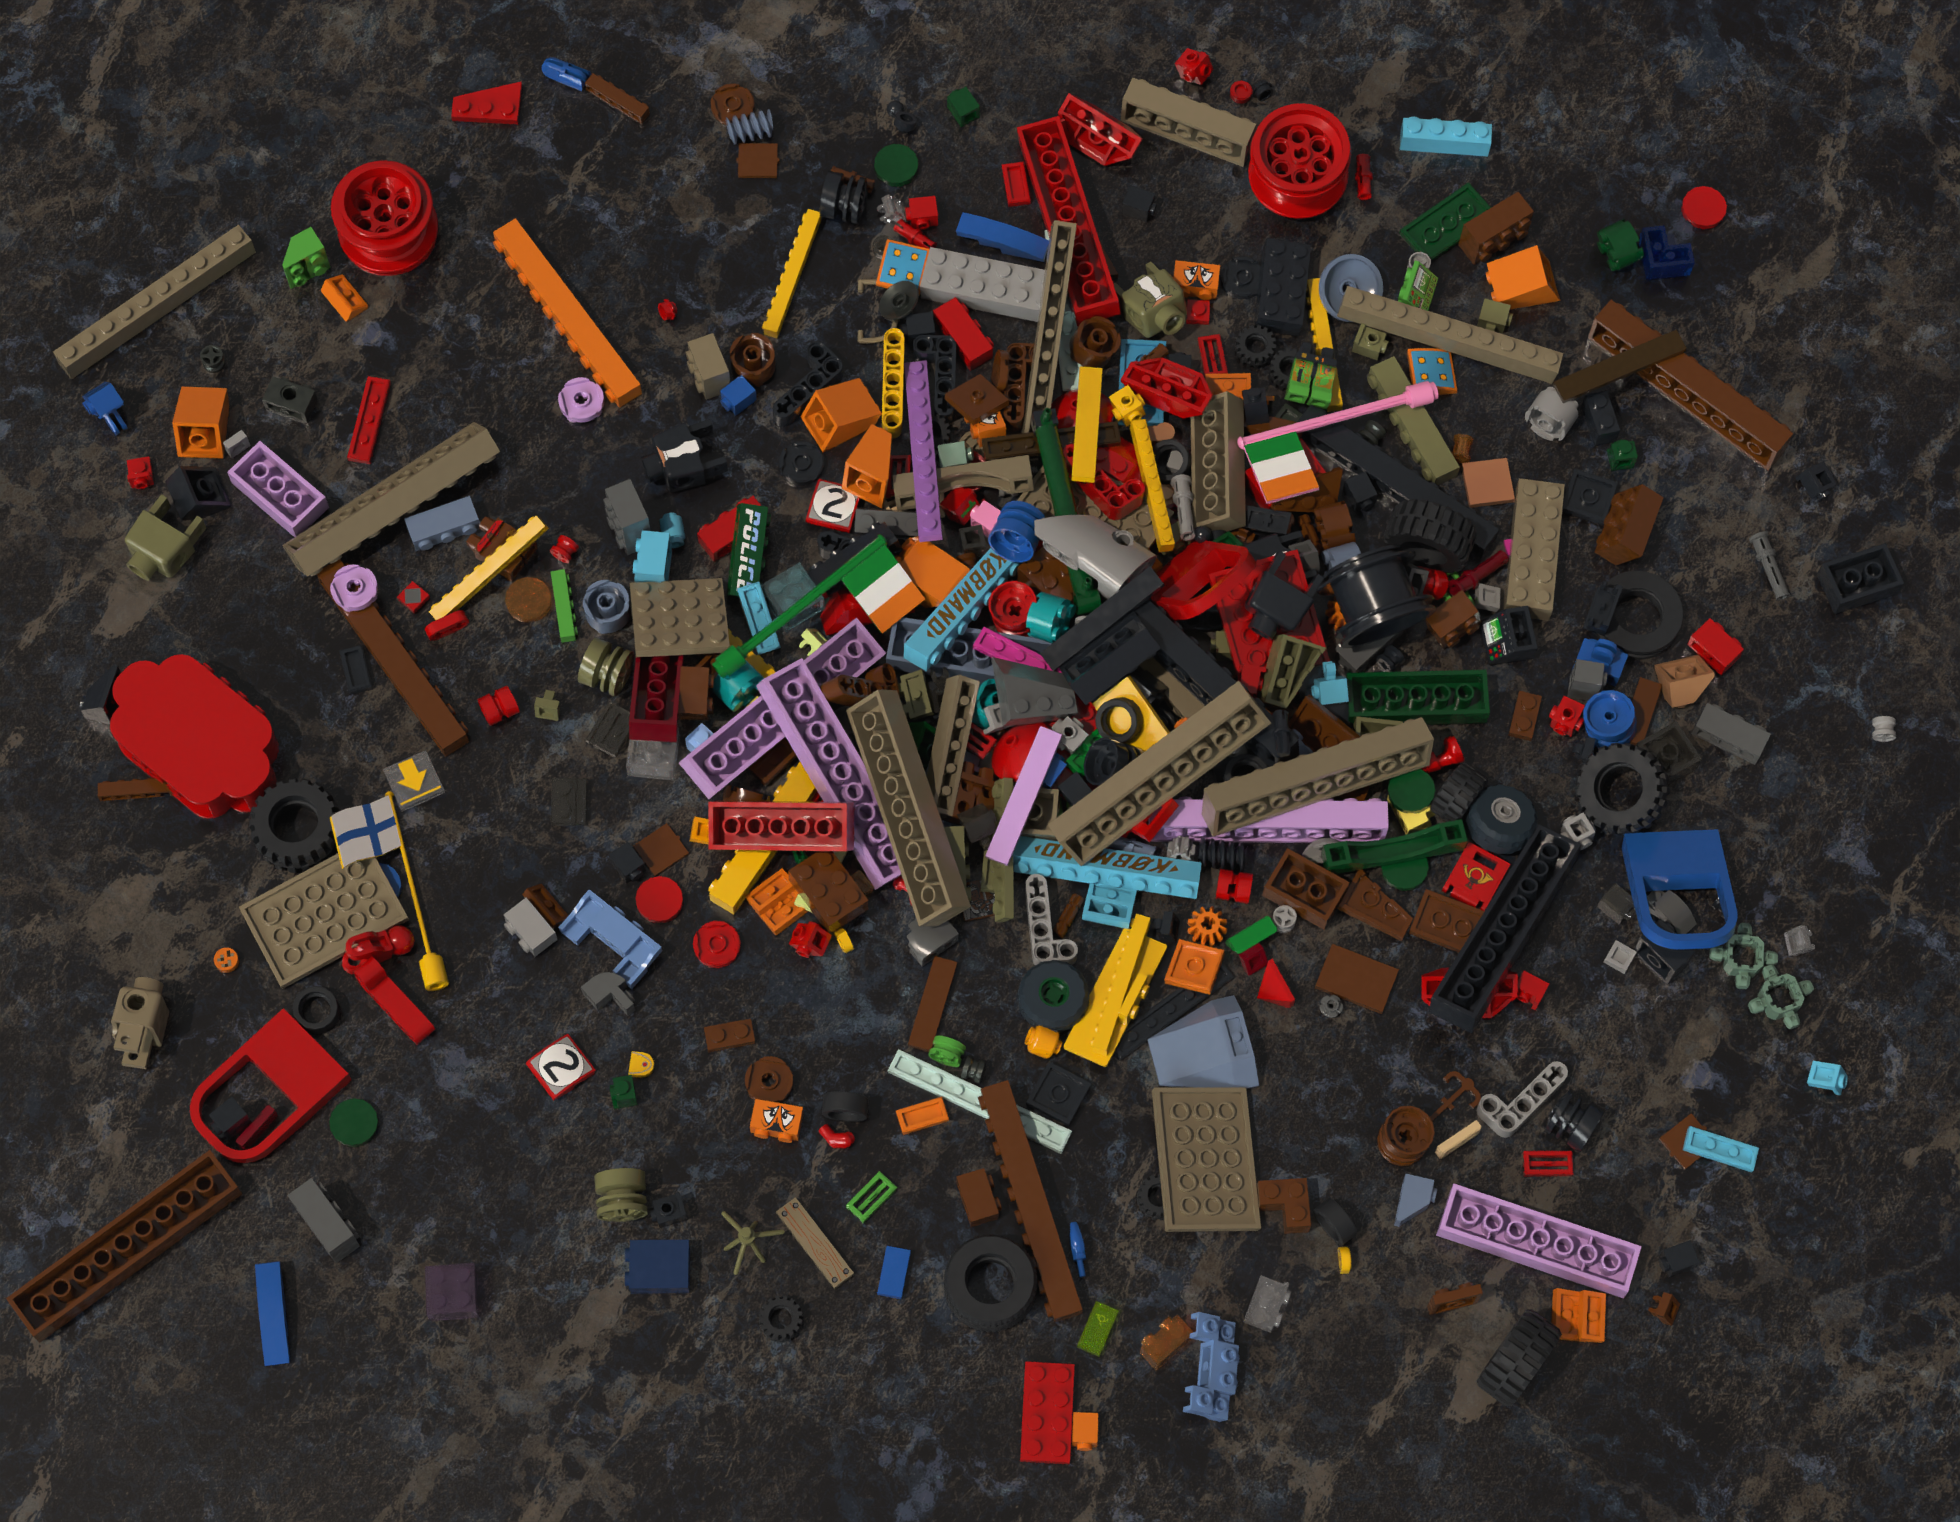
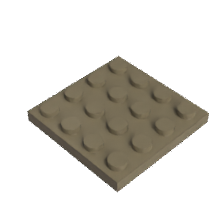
(679, 617)

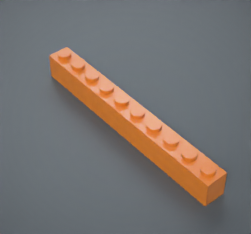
(567, 313)

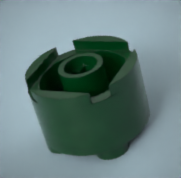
(1620, 245)

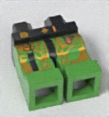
(1312, 368)

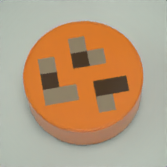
(226, 960)

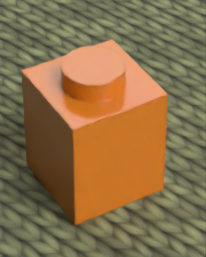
(1084, 1430)

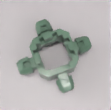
(1744, 972)
(1764, 1001)

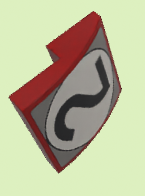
(832, 507)
(560, 1067)

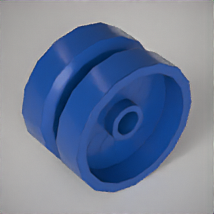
(1610, 718)

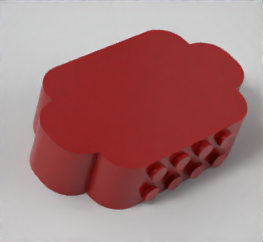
(194, 735)

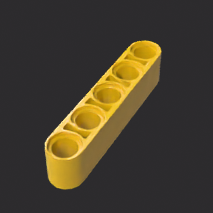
(893, 373)

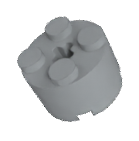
(1550, 416)

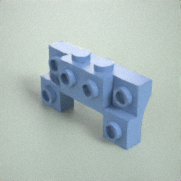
(615, 931)
(1216, 1367)

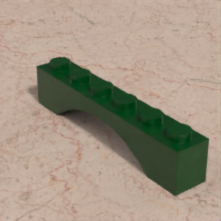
(1429, 842)

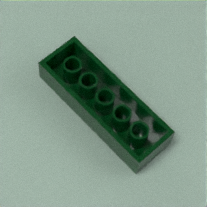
(1407, 695)

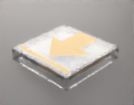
(413, 780)

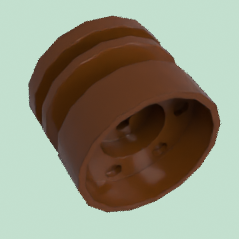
(1411, 1124)

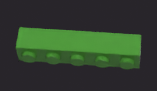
(564, 605)

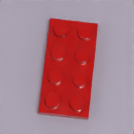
(1047, 1413)

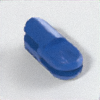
(565, 73)

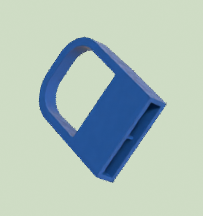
(1678, 863)

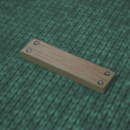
(815, 1243)

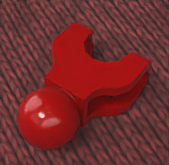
(379, 945)

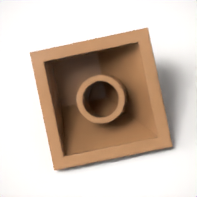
(1683, 680)

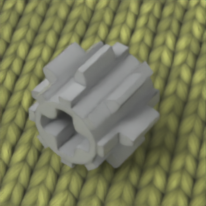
(1181, 849)

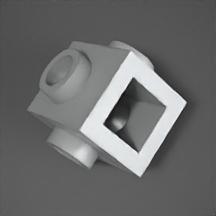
(1075, 728)
(1582, 826)

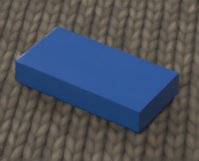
(893, 1272)

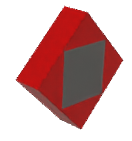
(413, 597)

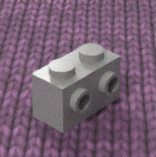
(530, 927)

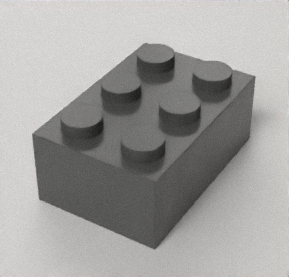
(625, 515)
(325, 1219)

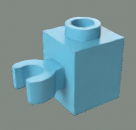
(1330, 688)

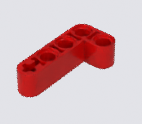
(1112, 493)
(393, 1001)

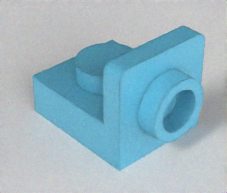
(1827, 1076)

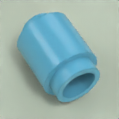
(673, 524)

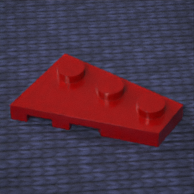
(489, 105)

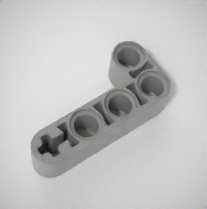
(1043, 921)
(1526, 1097)

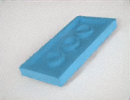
(1131, 351)

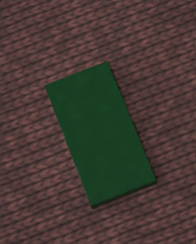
(1442, 225)

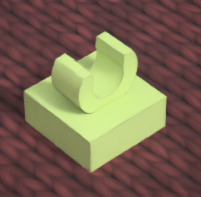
(814, 638)

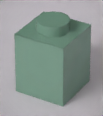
(955, 454)

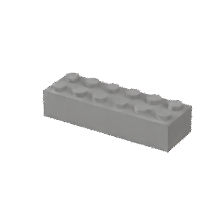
(983, 284)

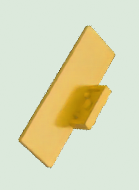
(1083, 1032)

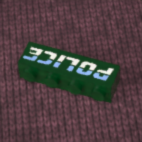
(747, 546)

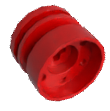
(1011, 599)

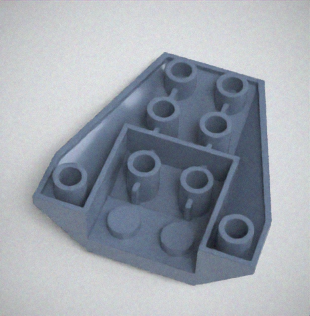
(1206, 1049)

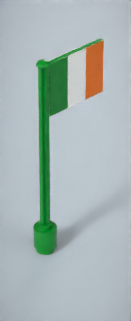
(871, 578)

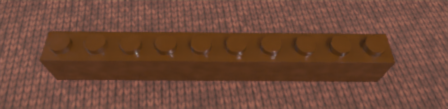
(402, 669)
(1030, 1200)

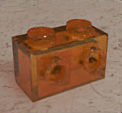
(1166, 1342)

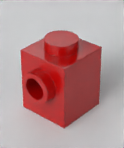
(922, 212)

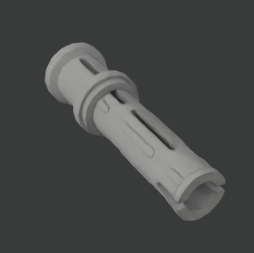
(1182, 498)

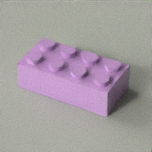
(278, 489)

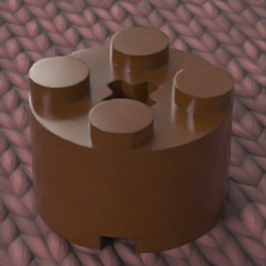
(1094, 342)
(753, 358)
(1334, 525)

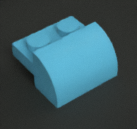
(1109, 905)

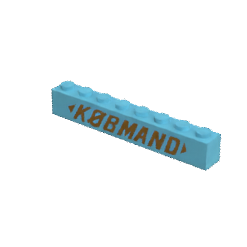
(958, 610)
(1109, 868)

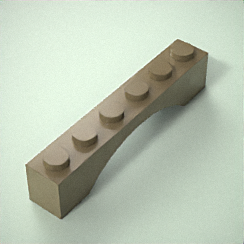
(1006, 474)

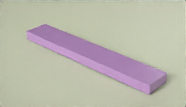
(1024, 796)

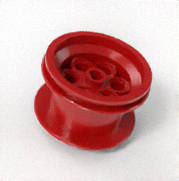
(1296, 132)
(406, 235)

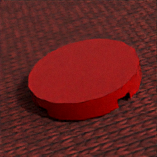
(1704, 207)
(659, 899)
(716, 944)

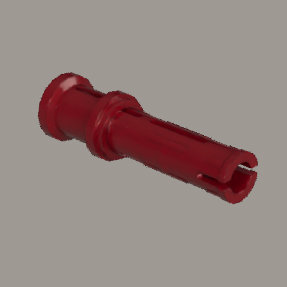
(1470, 578)

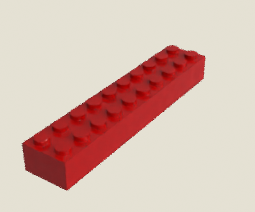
(1063, 199)

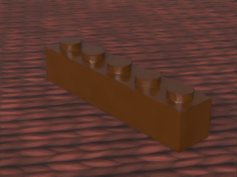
(617, 98)
(131, 789)

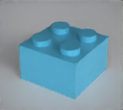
(653, 557)

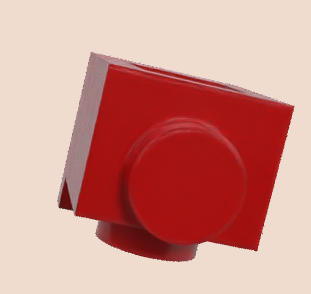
(1250, 677)
(1531, 989)

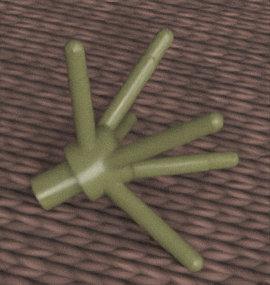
(747, 1238)

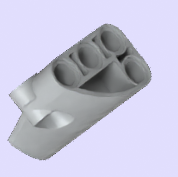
(1095, 549)

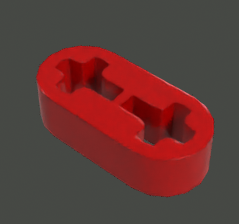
(446, 625)

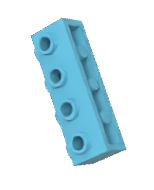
(1445, 136)

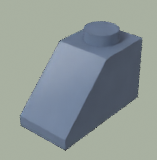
(1414, 1197)

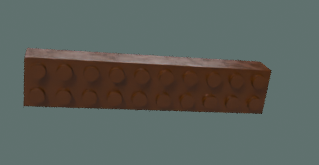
(1696, 389)
(124, 1246)

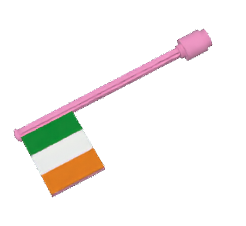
(1280, 458)

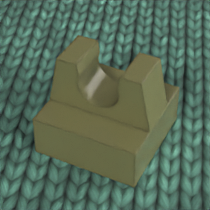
(547, 706)

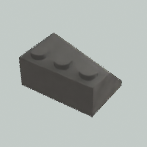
(1031, 694)

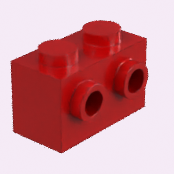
(1716, 646)

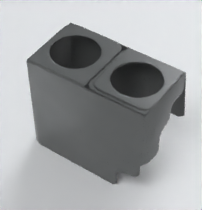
(930, 940)

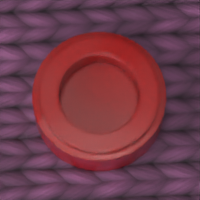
(1241, 92)

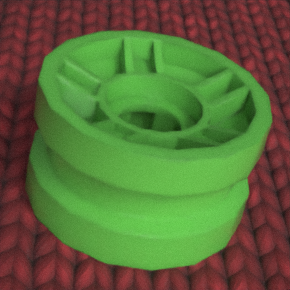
(947, 1051)

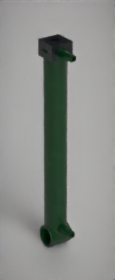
(1044, 426)

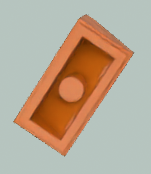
(343, 297)

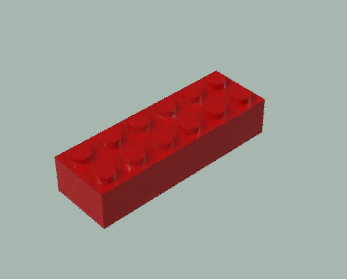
(781, 825)

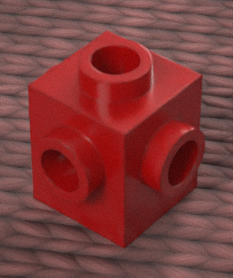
(1194, 66)
(1567, 716)
(810, 939)

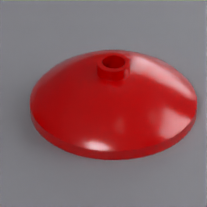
(1067, 405)
(1013, 750)

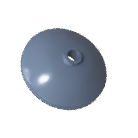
(1350, 271)

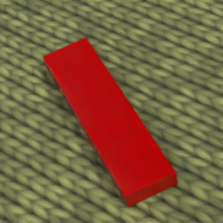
(369, 420)

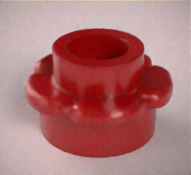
(667, 310)

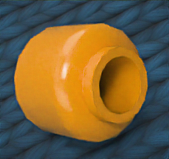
(1043, 1041)

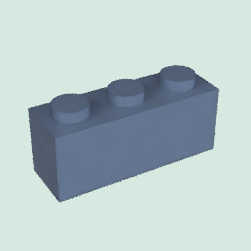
(442, 524)

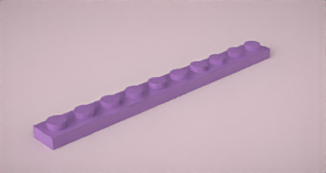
(923, 451)

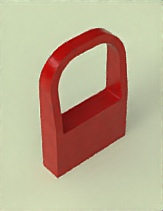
(1189, 574)
(293, 1065)

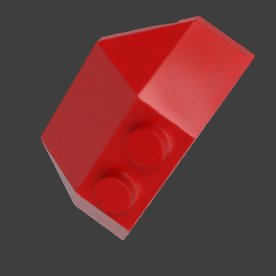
(1097, 132)
(1169, 386)
(1119, 461)
(841, 610)
(1505, 994)

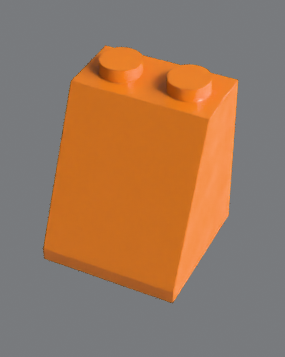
(1522, 279)
(840, 413)
(201, 422)
(868, 467)
(930, 570)

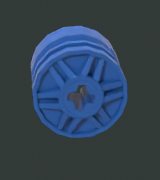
(1014, 532)

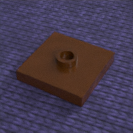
(976, 399)

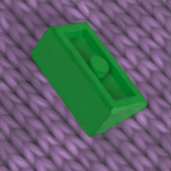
(1251, 935)

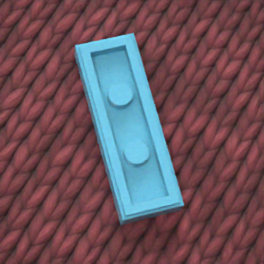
(757, 614)
(1720, 1149)

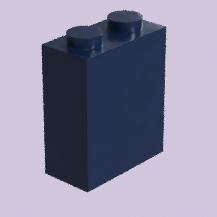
(658, 1266)

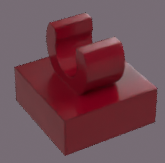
(1253, 959)

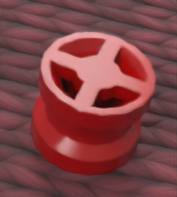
(564, 549)

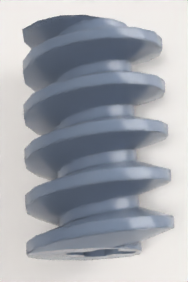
(750, 126)

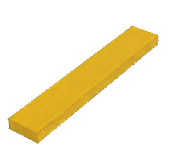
(1086, 424)

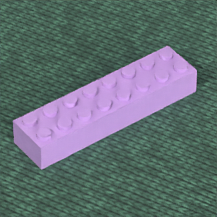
(1538, 1241)

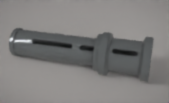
(1763, 555)

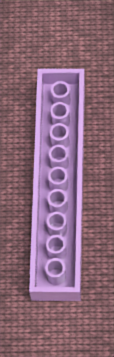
(756, 729)
(830, 762)
(1325, 819)

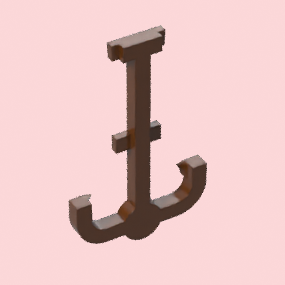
(1466, 1085)

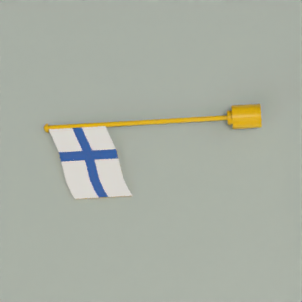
(370, 833)

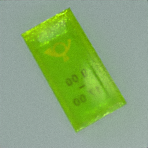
(1097, 1328)

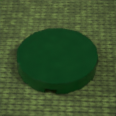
(896, 165)
(1411, 791)
(1406, 874)
(354, 1122)

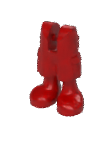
(1451, 755)

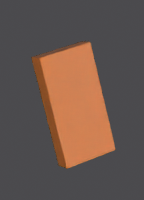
(922, 1115)

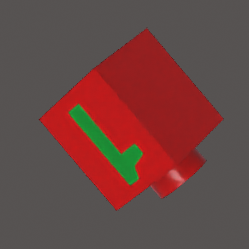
(959, 505)

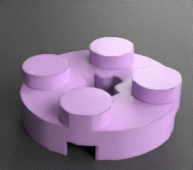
(581, 412)
(354, 600)

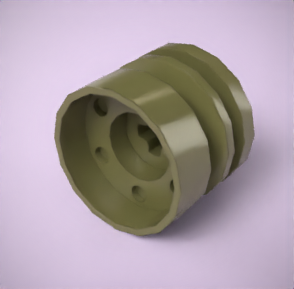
(609, 668)
(620, 1194)

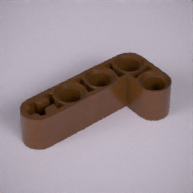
(1017, 387)
(850, 690)

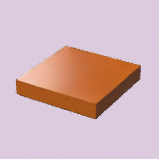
(1194, 966)

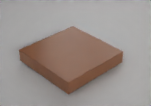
(1488, 482)

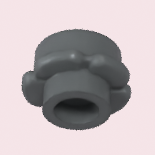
(1331, 1012)

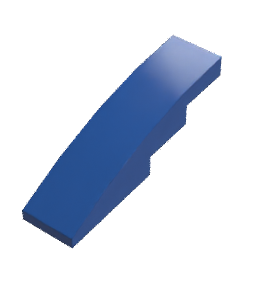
(1003, 236)
(272, 1313)

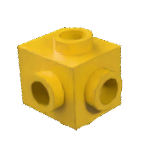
(1127, 405)

